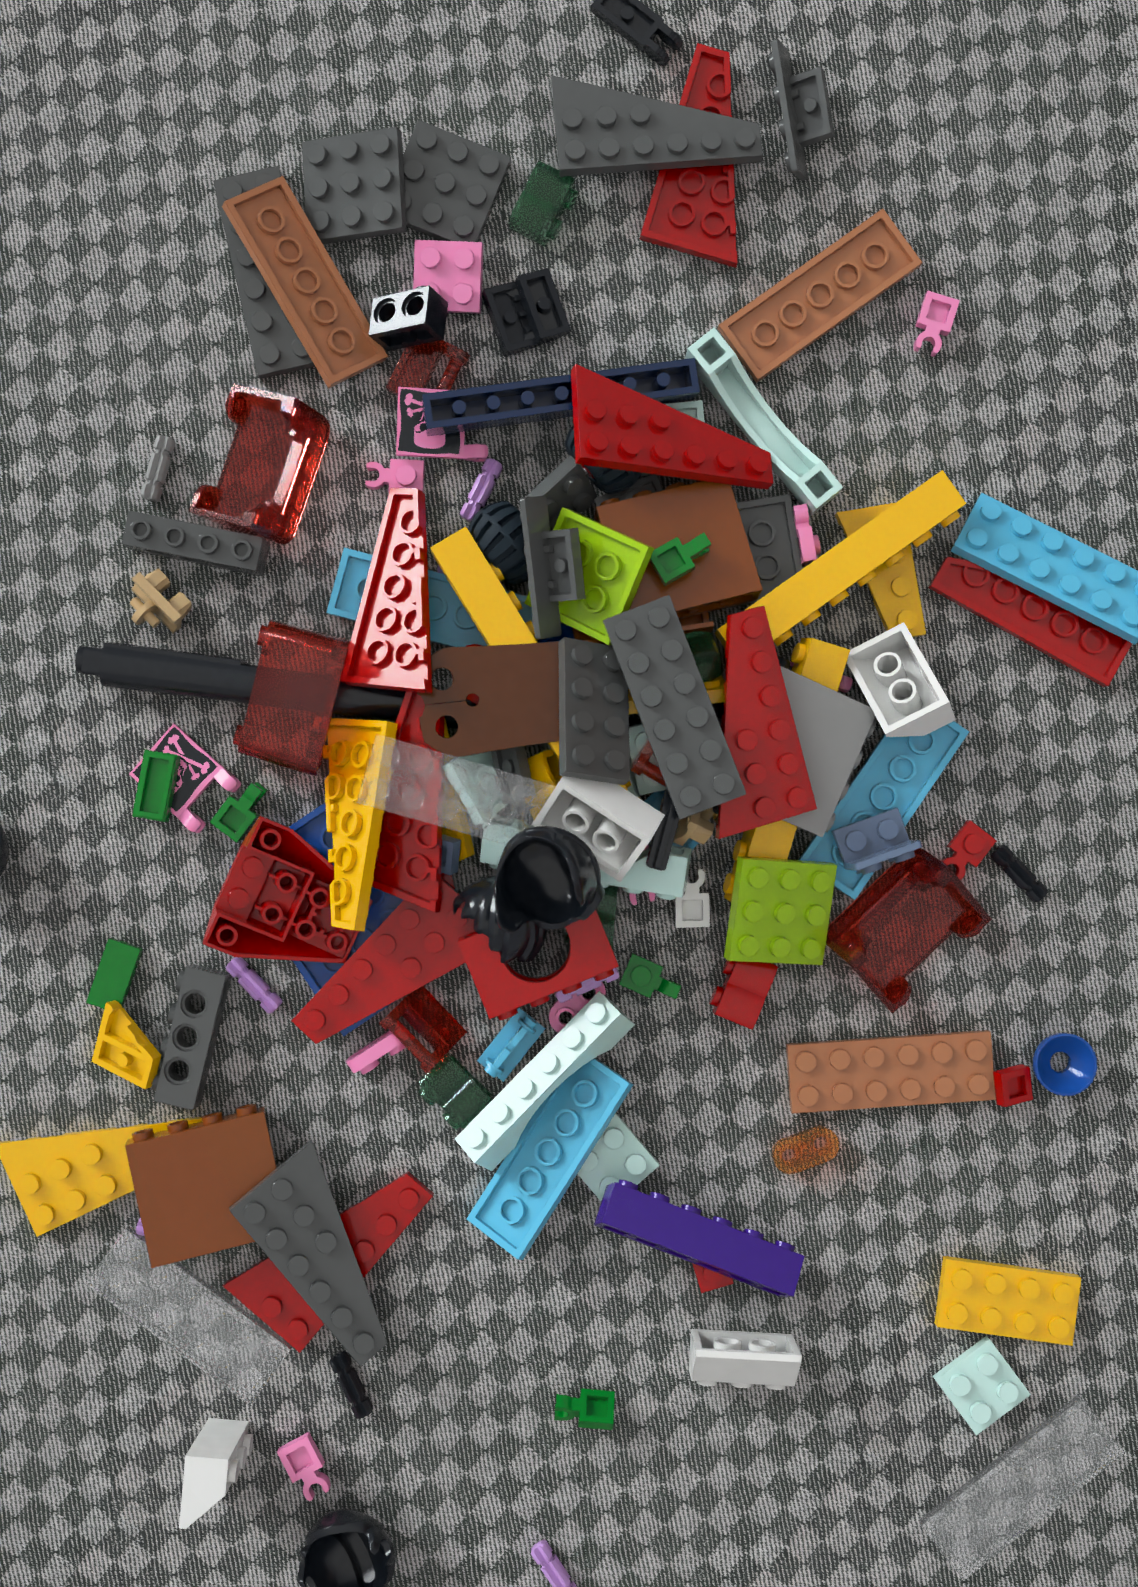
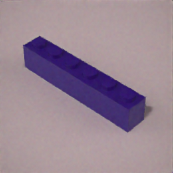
(699, 1239)

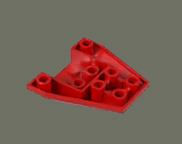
(278, 901)

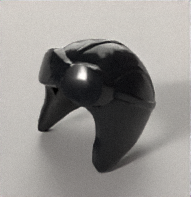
(546, 880)

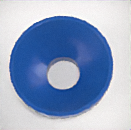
(1080, 1068)

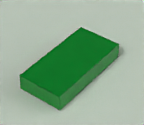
(156, 786)
(114, 973)

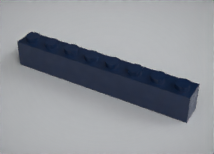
(548, 397)

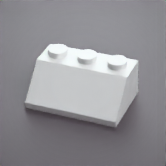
(899, 684)
(604, 817)
(743, 1358)
(213, 1466)

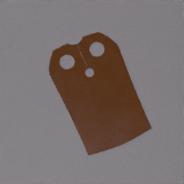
(515, 695)

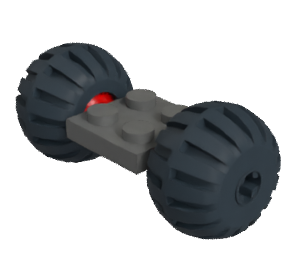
(499, 524)

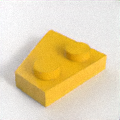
(125, 1048)

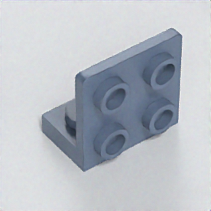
(874, 840)

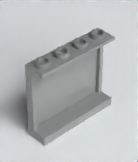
(831, 740)

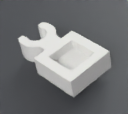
(693, 907)

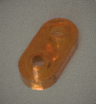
(805, 1152)

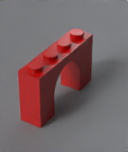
(506, 990)

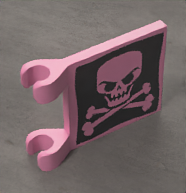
(412, 433)
(194, 775)

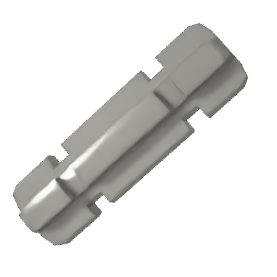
(157, 468)

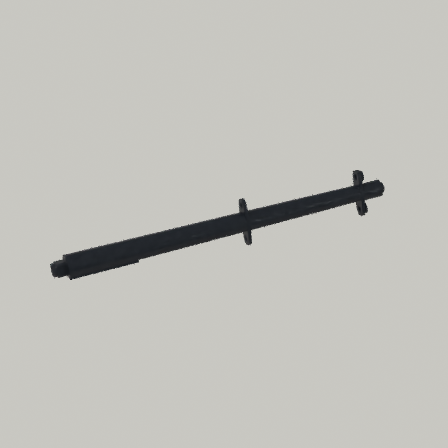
(226, 679)

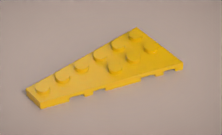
(352, 825)
(71, 1172)

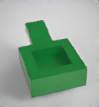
(675, 560)
(236, 814)
(644, 976)
(593, 1408)

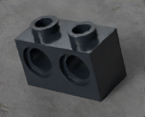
(408, 318)

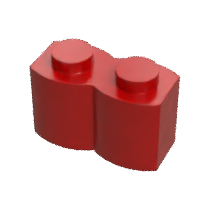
(743, 991)

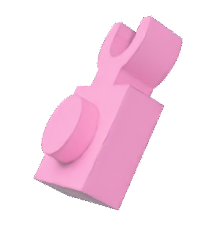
(935, 318)
(401, 474)
(808, 543)
(301, 1461)

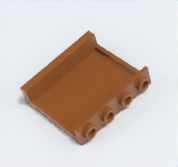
(721, 576)
(193, 1176)

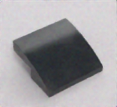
(526, 312)

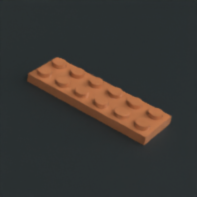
(304, 281)
(819, 295)
(890, 1071)

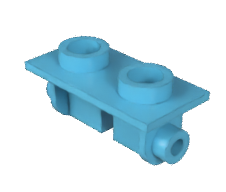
(510, 1045)

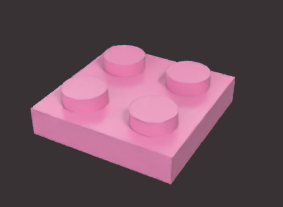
(452, 271)

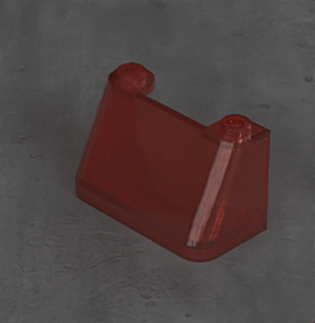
(267, 465)
(292, 696)
(902, 923)

